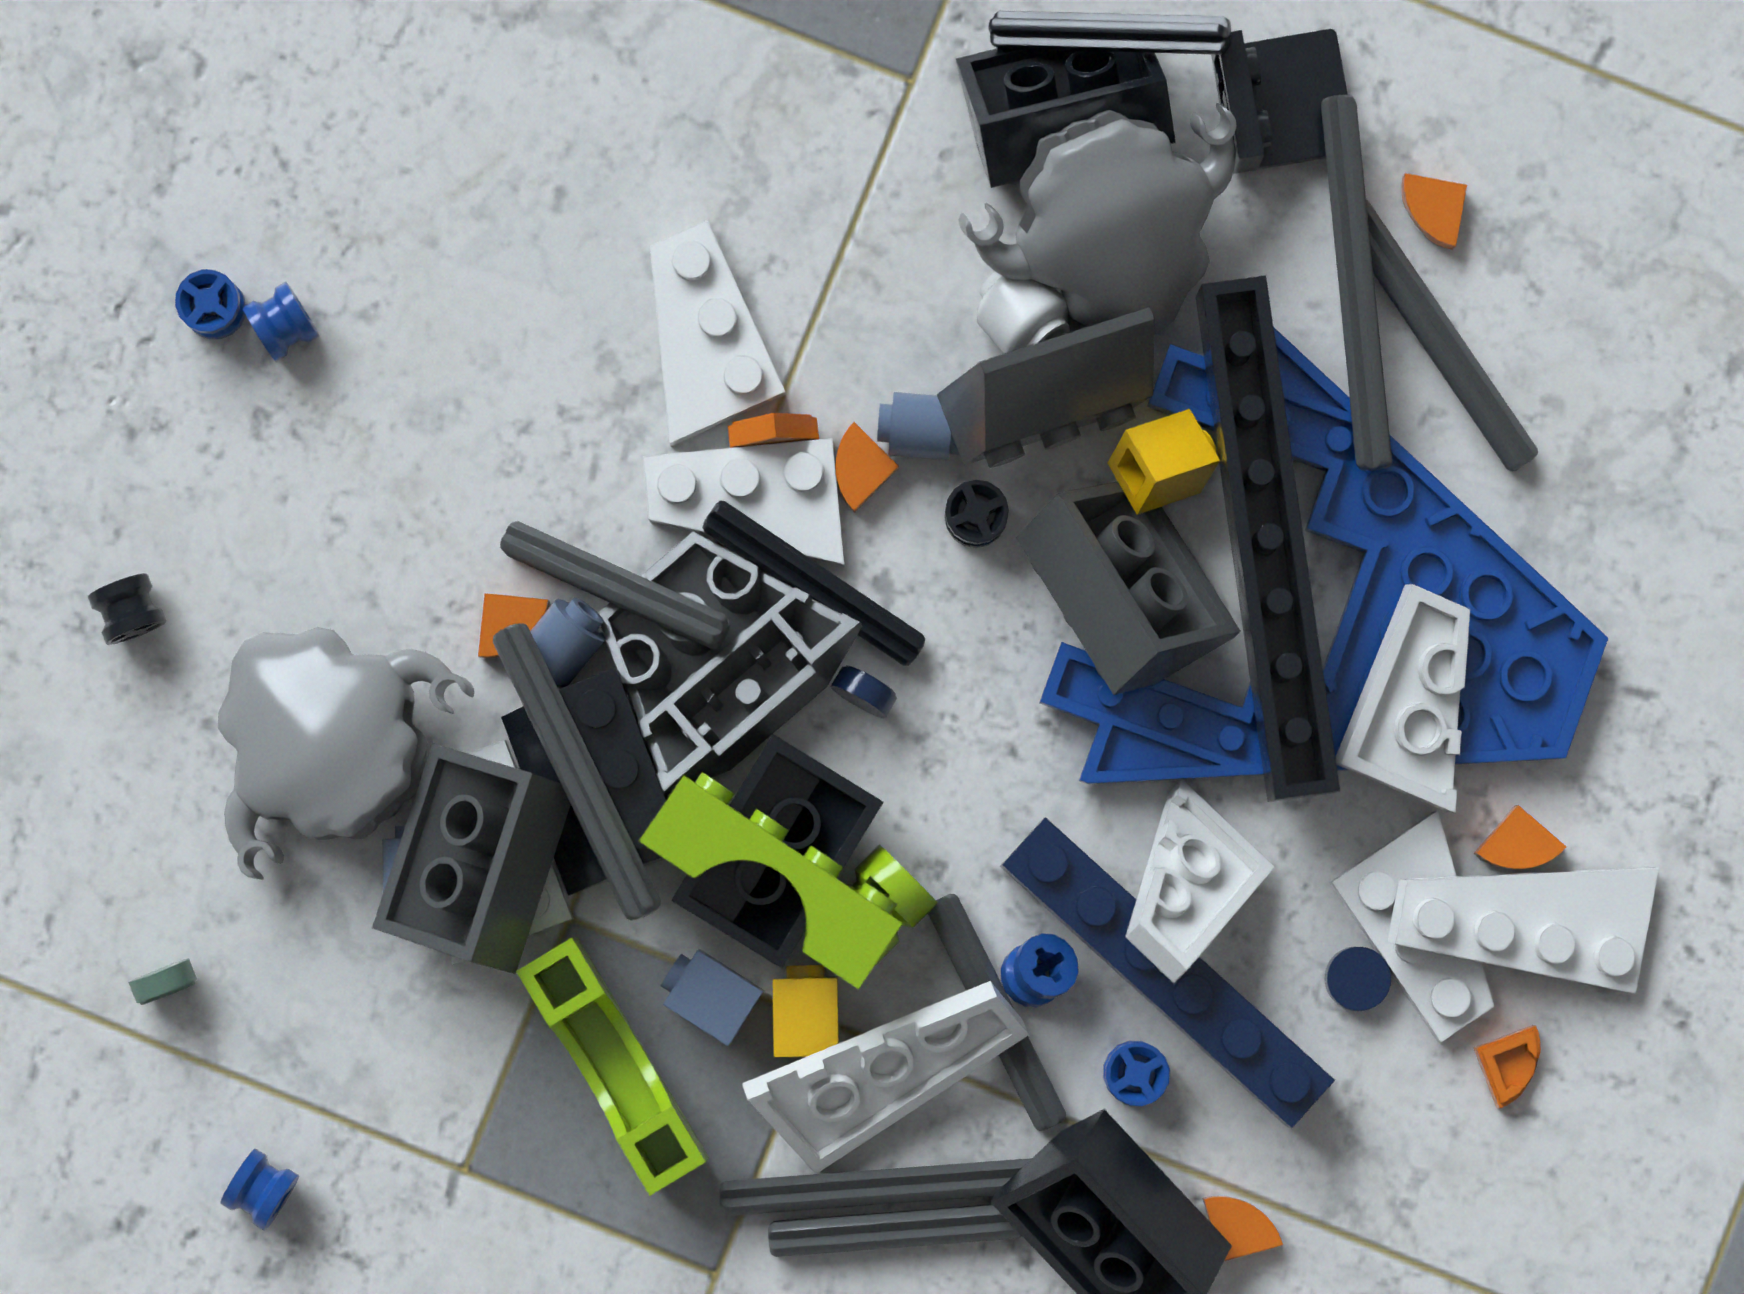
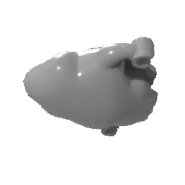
(1114, 217)
(323, 736)

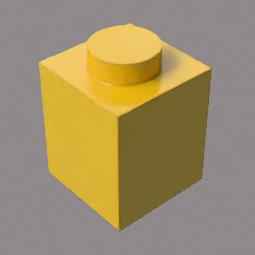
(1163, 461)
(805, 1011)

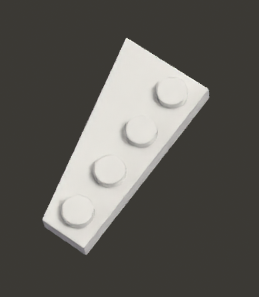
(1549, 924)
(874, 1079)

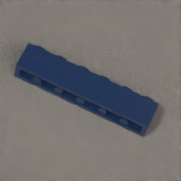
(1196, 1003)

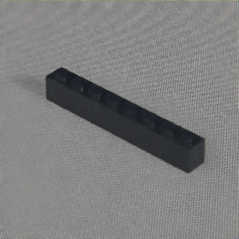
(1267, 539)

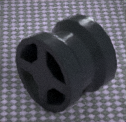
(981, 499)
(126, 609)

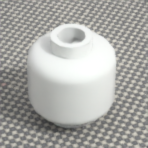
(1021, 312)

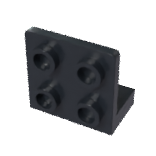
(1277, 96)

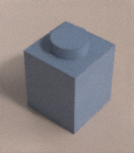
(710, 995)

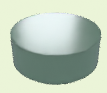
(163, 982)

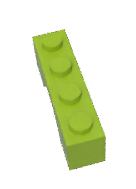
(843, 927)
(613, 1064)

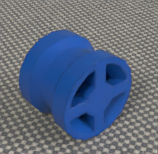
(200, 296)
(280, 321)
(1026, 979)
(1149, 1076)
(259, 1189)

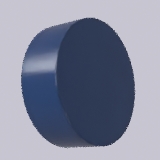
(864, 691)
(1357, 978)

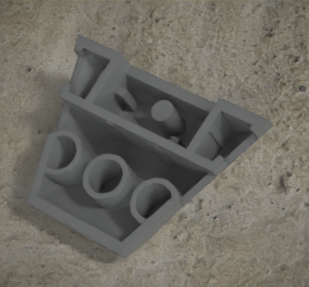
(719, 704)

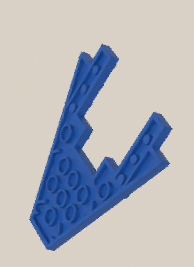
(1526, 642)

